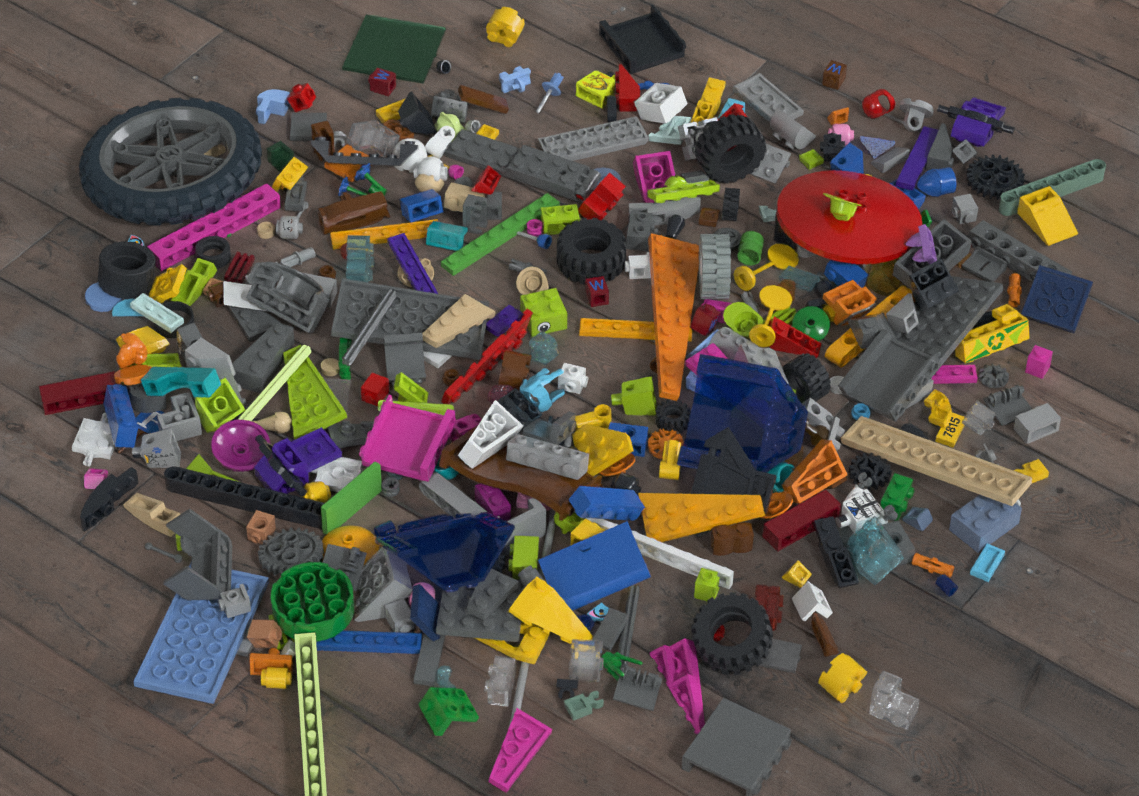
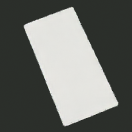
(236, 294)

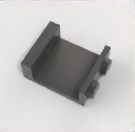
(405, 355)

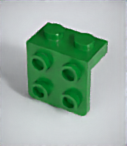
(446, 705)

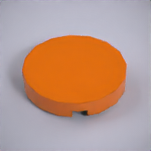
(132, 374)

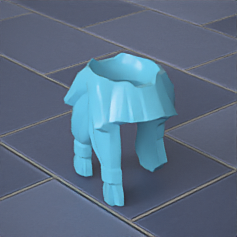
(535, 386)

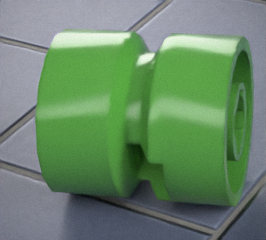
(750, 248)

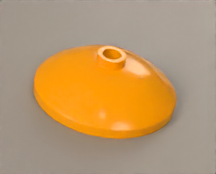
(351, 537)

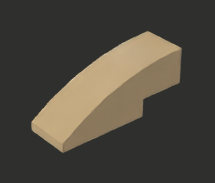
(151, 512)

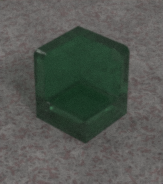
(279, 155)

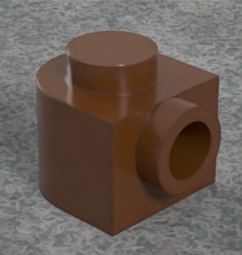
(216, 294)

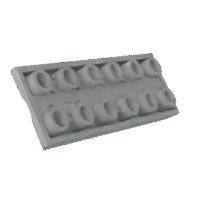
(596, 139)

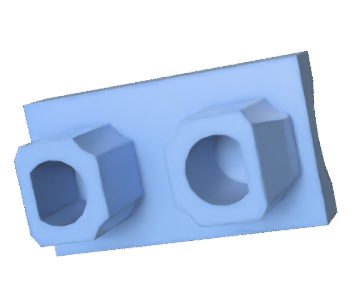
(516, 80)

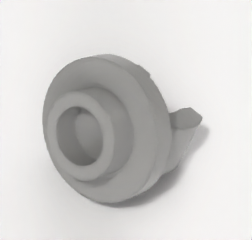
(339, 137)

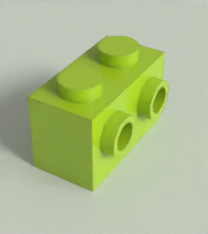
(558, 217)
(524, 553)

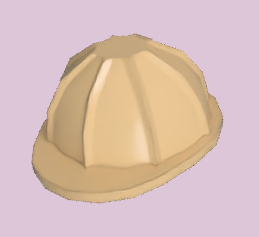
(531, 281)

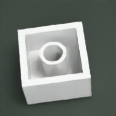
(660, 103)

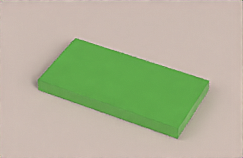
(351, 498)

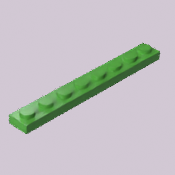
(496, 236)

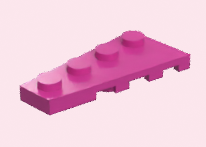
(519, 747)

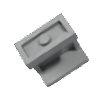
(528, 524)

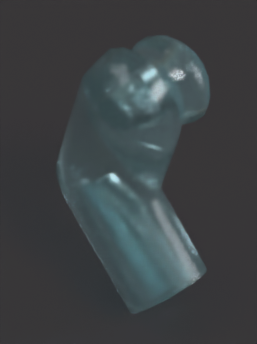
(443, 677)

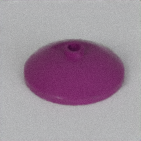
(236, 437)

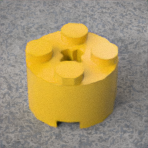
(504, 26)
(842, 677)

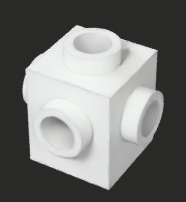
(573, 378)

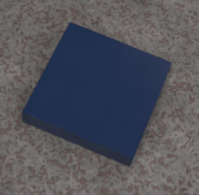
(425, 611)

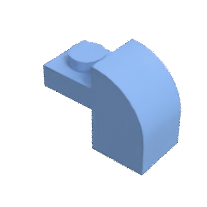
(273, 102)

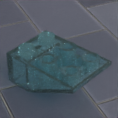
(874, 551)

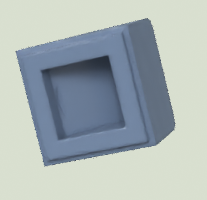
(918, 518)

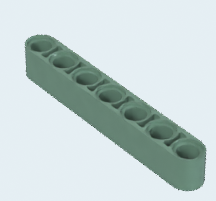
(1061, 182)

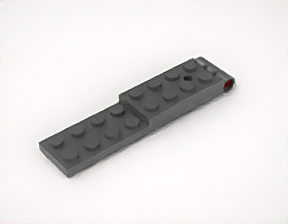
(525, 165)

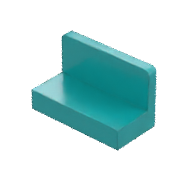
(445, 235)

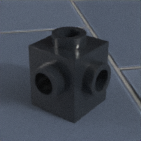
(831, 146)

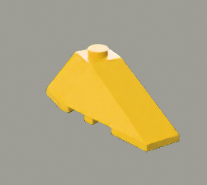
(545, 608)

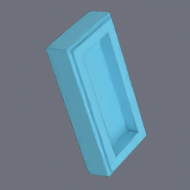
(987, 562)

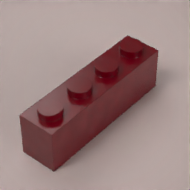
(75, 393)
(799, 521)

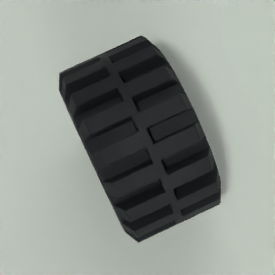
(807, 377)

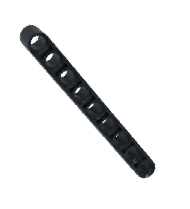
(243, 496)

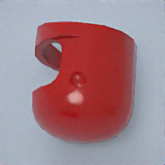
(872, 106)

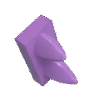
(924, 239)

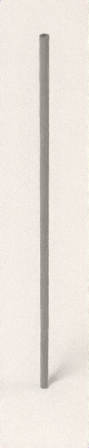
(546, 551)

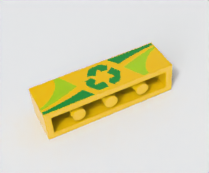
(992, 338)

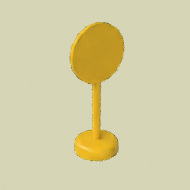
(778, 255)
(775, 299)

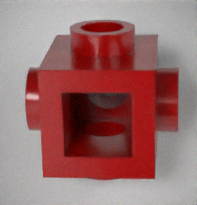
(301, 97)

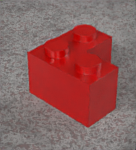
(602, 198)

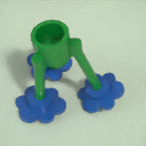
(362, 174)

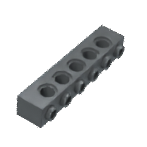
(1017, 255)

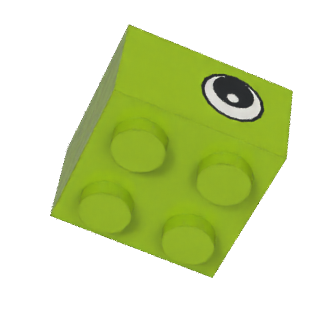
(548, 311)

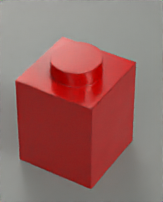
(374, 389)

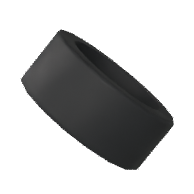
(214, 242)

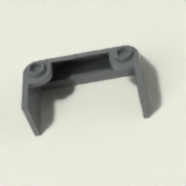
(210, 555)

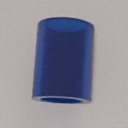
(383, 528)
(946, 585)

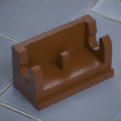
(323, 129)

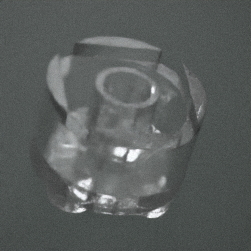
(585, 660)

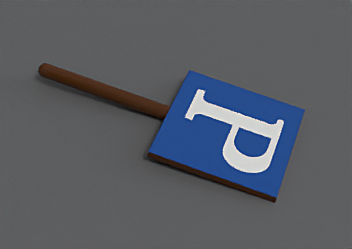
(146, 423)

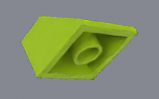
(219, 408)

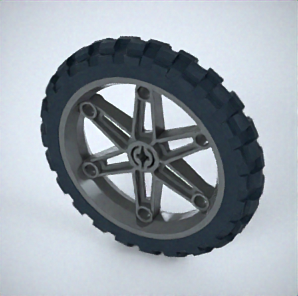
(177, 202)

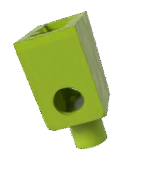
(637, 397)

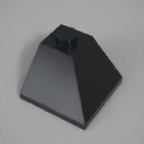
(416, 116)

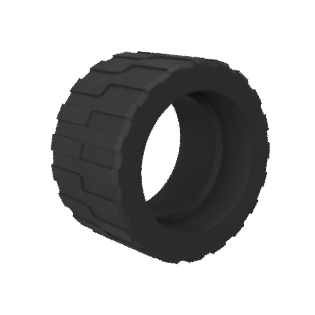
(126, 269)

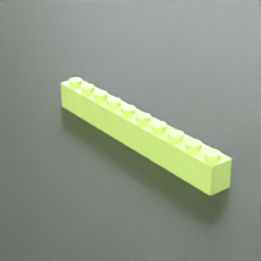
(310, 715)

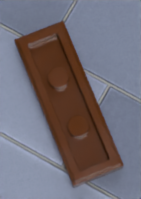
(483, 99)

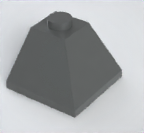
(868, 327)

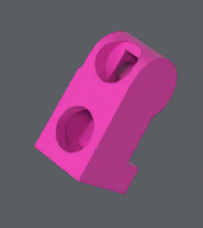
(464, 425)

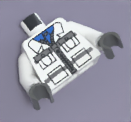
(861, 506)

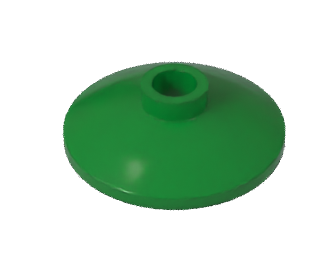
(819, 329)

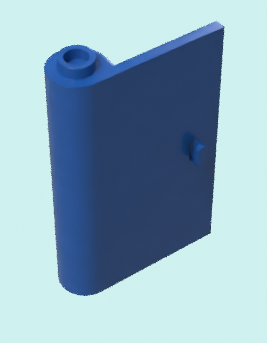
(592, 574)

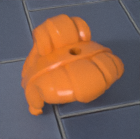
(132, 351)

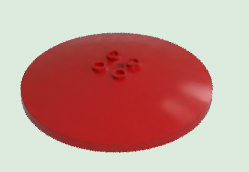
(869, 237)

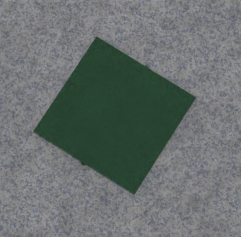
(395, 47)

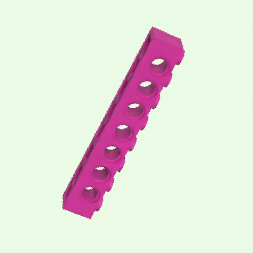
(228, 220)

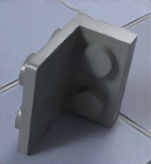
(449, 103)

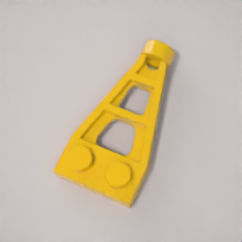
(529, 648)

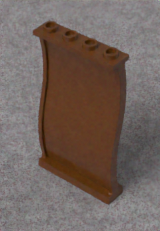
(500, 473)

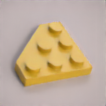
(603, 446)

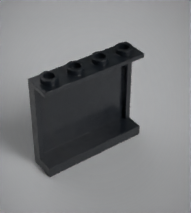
(643, 41)

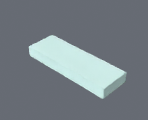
(156, 313)

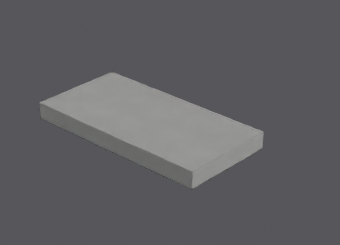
(766, 97)

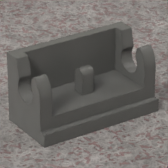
(475, 213)

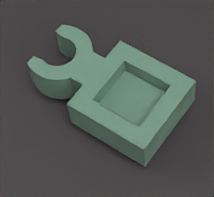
(582, 706)

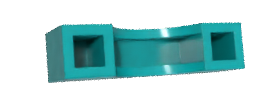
(162, 380)

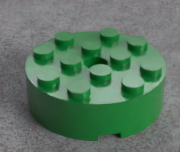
(312, 600)

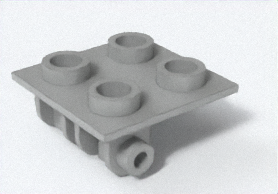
(772, 164)

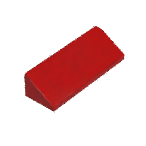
(487, 181)

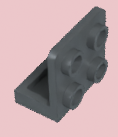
(552, 433)

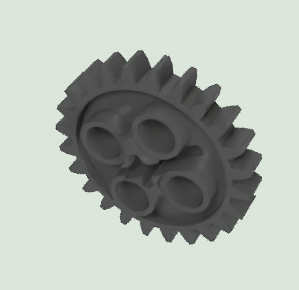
(289, 550)

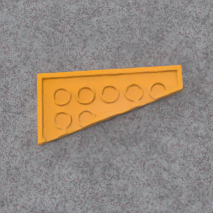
(681, 515)

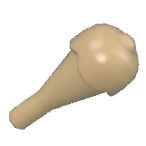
(279, 422)

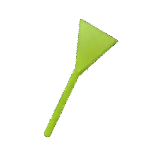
(200, 465)

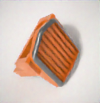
(849, 302)

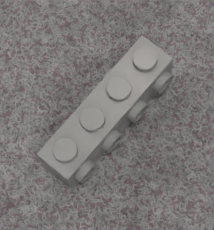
(547, 456)

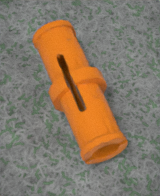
(1014, 290)
(932, 565)

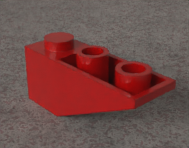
(628, 90)
(792, 340)

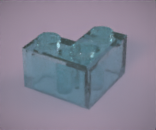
(359, 258)

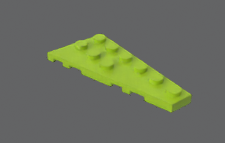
(311, 399)

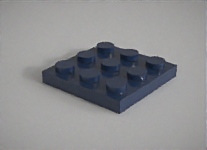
(1057, 299)

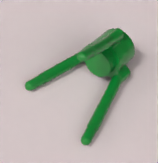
(613, 664)

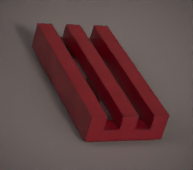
(227, 277)

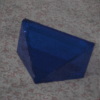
(877, 146)

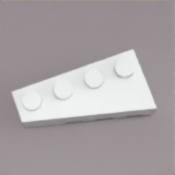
(490, 435)

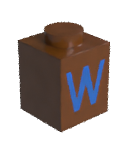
(834, 75)

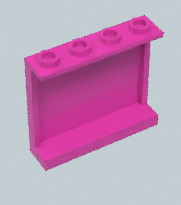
(407, 440)

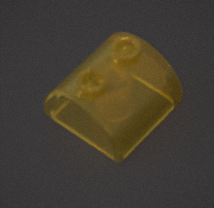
(882, 279)

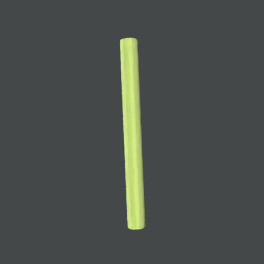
(276, 383)

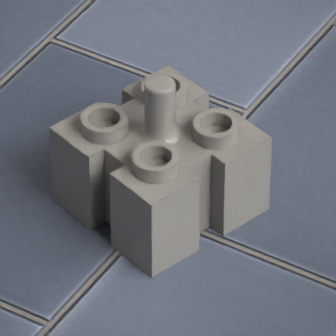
(690, 133)

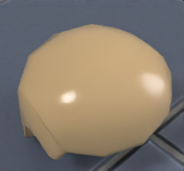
(425, 182)

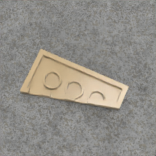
(457, 320)

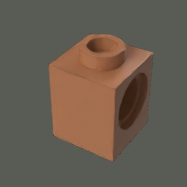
(260, 527)
(264, 634)

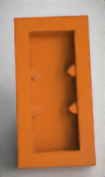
(271, 659)

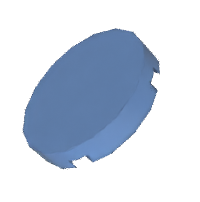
(99, 300)

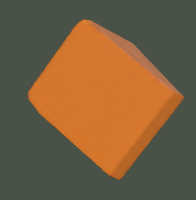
(838, 116)

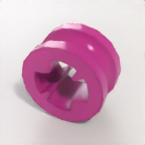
(534, 227)

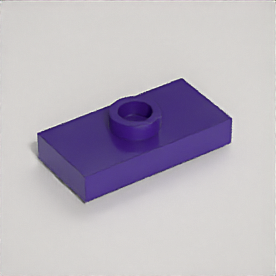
(503, 320)

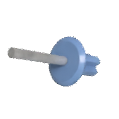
(551, 89)

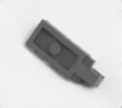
(296, 196)

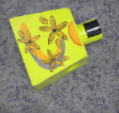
(596, 87)

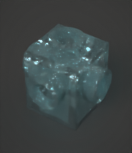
(543, 348)

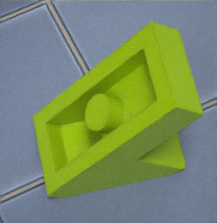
(409, 390)

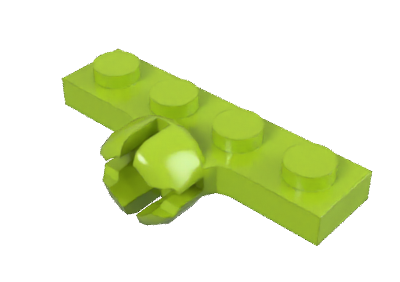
(679, 188)

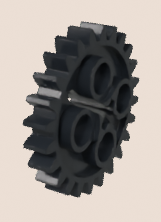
(994, 176)

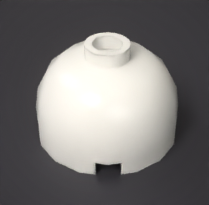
(415, 159)

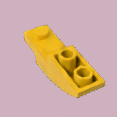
(710, 100)

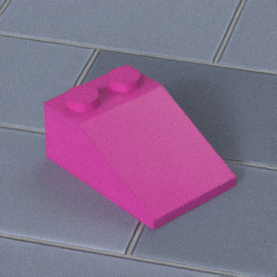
(652, 172)

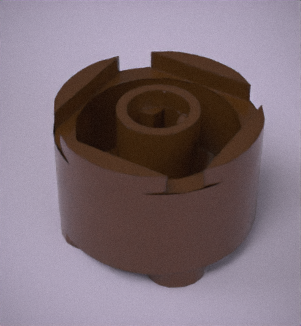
(514, 369)

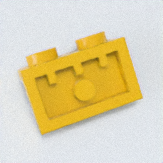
(290, 175)

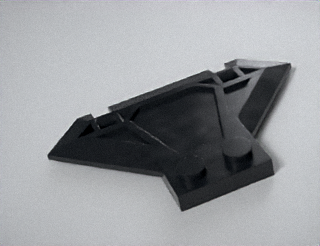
(730, 472)

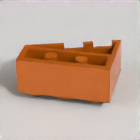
(816, 472)

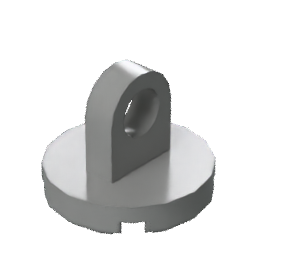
(917, 110)

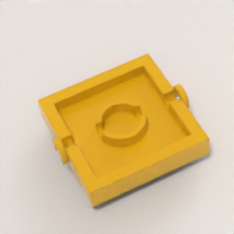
(167, 284)

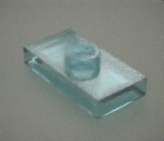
(802, 279)

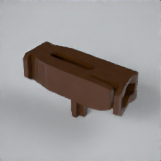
(353, 212)

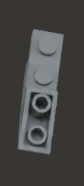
(662, 212)

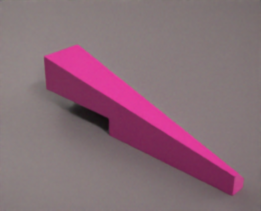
(681, 671)

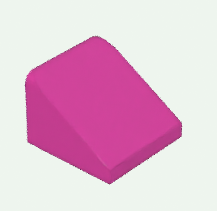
(94, 477)

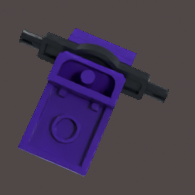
(976, 121)
(288, 463)

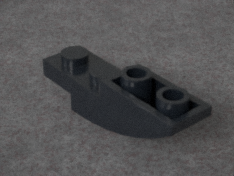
(102, 499)
(834, 554)

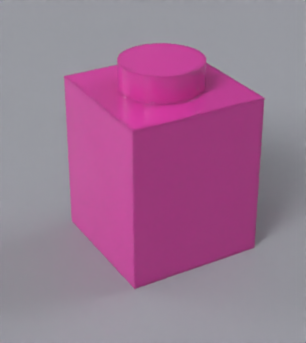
(1038, 361)

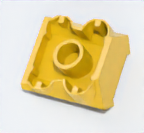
(153, 341)

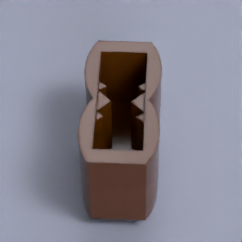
(732, 538)

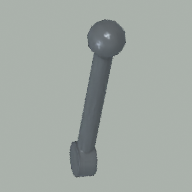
(177, 558)

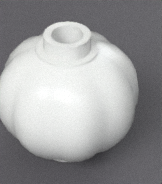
(432, 166)

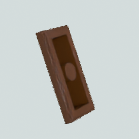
(823, 636)

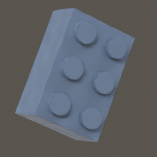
(983, 521)

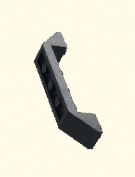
(324, 146)

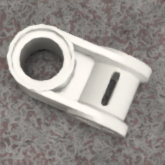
(440, 142)

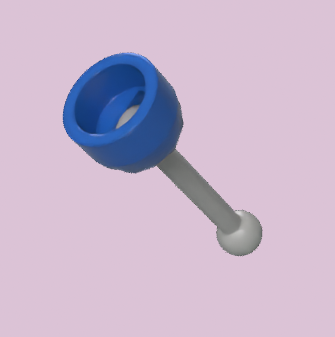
(543, 240)

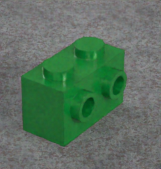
(898, 494)

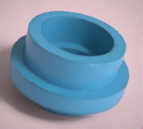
(860, 410)

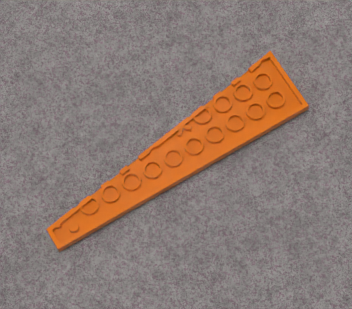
(673, 285)

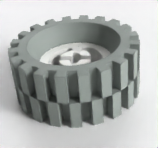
(714, 266)

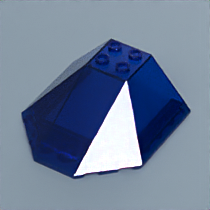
(754, 406)
(448, 548)

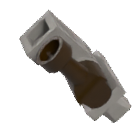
(822, 424)

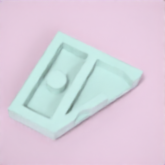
(669, 131)

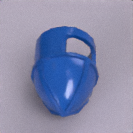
(937, 182)

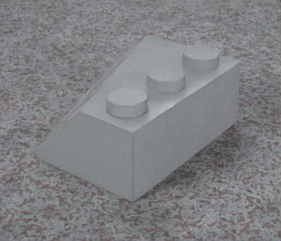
(205, 355)
(381, 583)

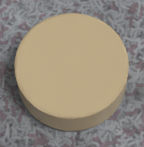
(266, 230)
(330, 367)

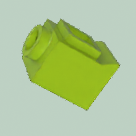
(706, 584)

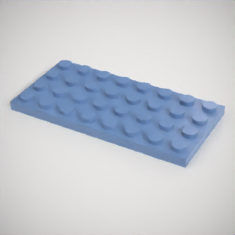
(198, 644)

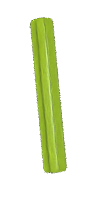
(430, 407)

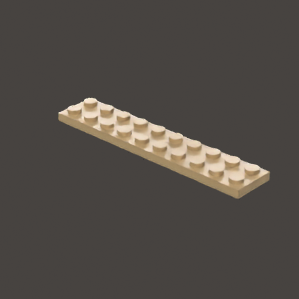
(937, 460)

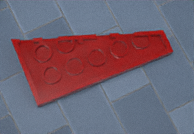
(490, 358)

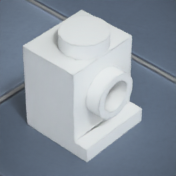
(638, 266)

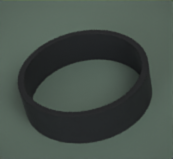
(179, 306)

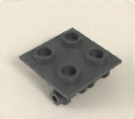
(1007, 404)
(347, 560)
(637, 688)

